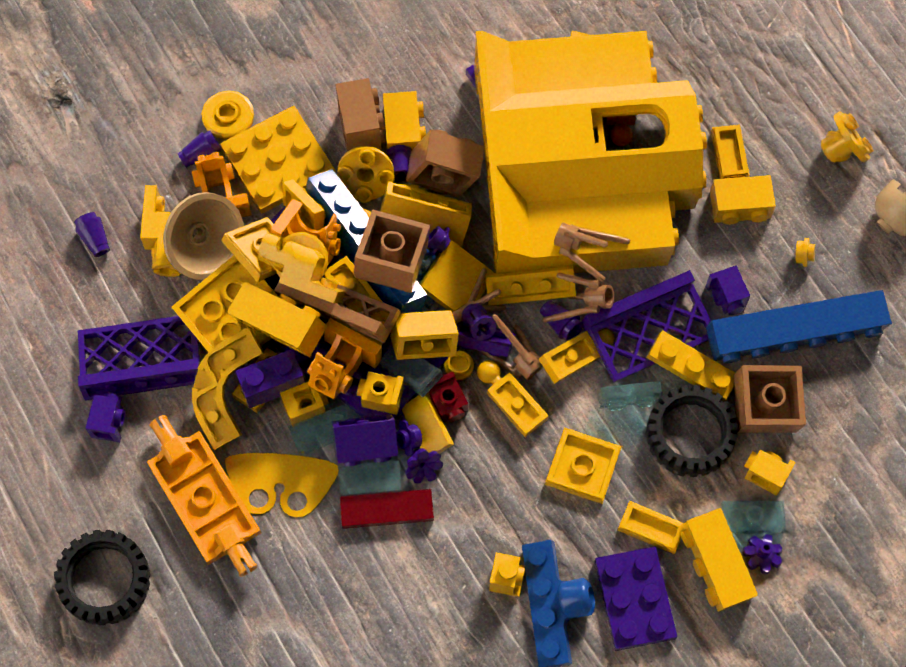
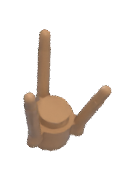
(571, 237)
(595, 296)
(527, 359)

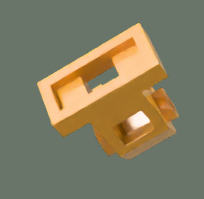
(214, 172)
(290, 222)
(348, 348)

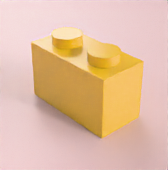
(402, 119)
(742, 199)
(424, 335)

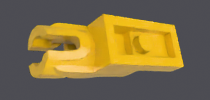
(153, 229)
(299, 267)

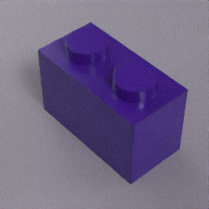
(269, 377)
(365, 439)

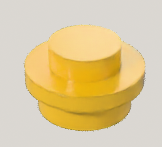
(805, 252)
(461, 365)

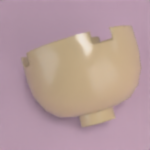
(891, 209)

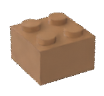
(360, 114)
(445, 163)
(391, 251)
(769, 399)

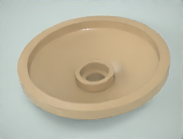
(205, 252)

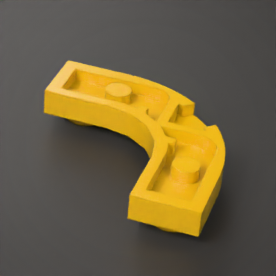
(210, 385)

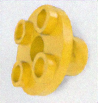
(841, 143)
(365, 172)

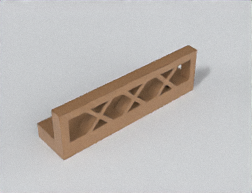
(359, 322)

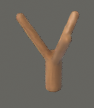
(458, 313)

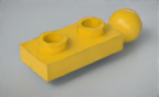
(573, 355)
(512, 398)

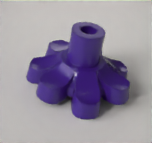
(422, 465)
(762, 553)

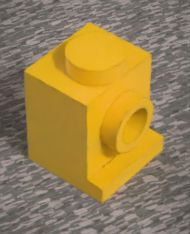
(296, 396)
(384, 401)
(768, 470)
(506, 575)

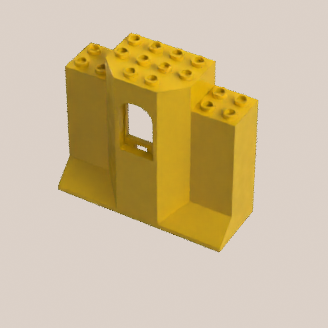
(543, 158)

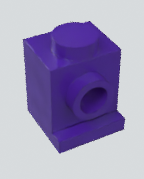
(728, 290)
(106, 417)

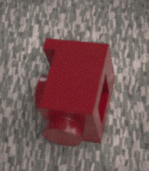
(453, 409)

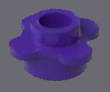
(438, 240)
(408, 437)

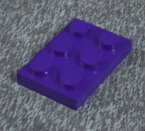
(635, 598)

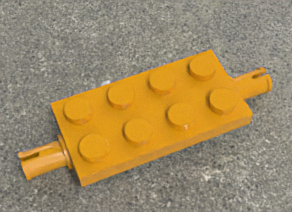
(203, 496)

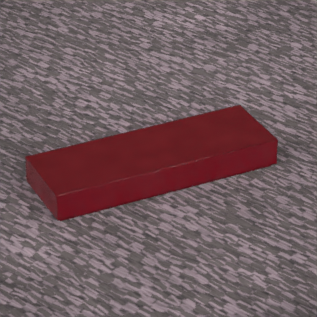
(386, 508)

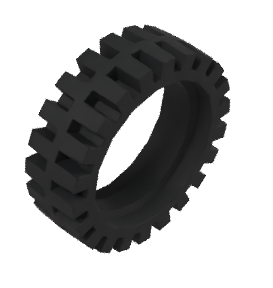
(704, 399)
(84, 546)

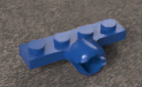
(553, 603)

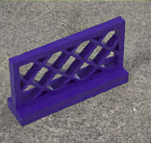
(632, 307)
(136, 379)

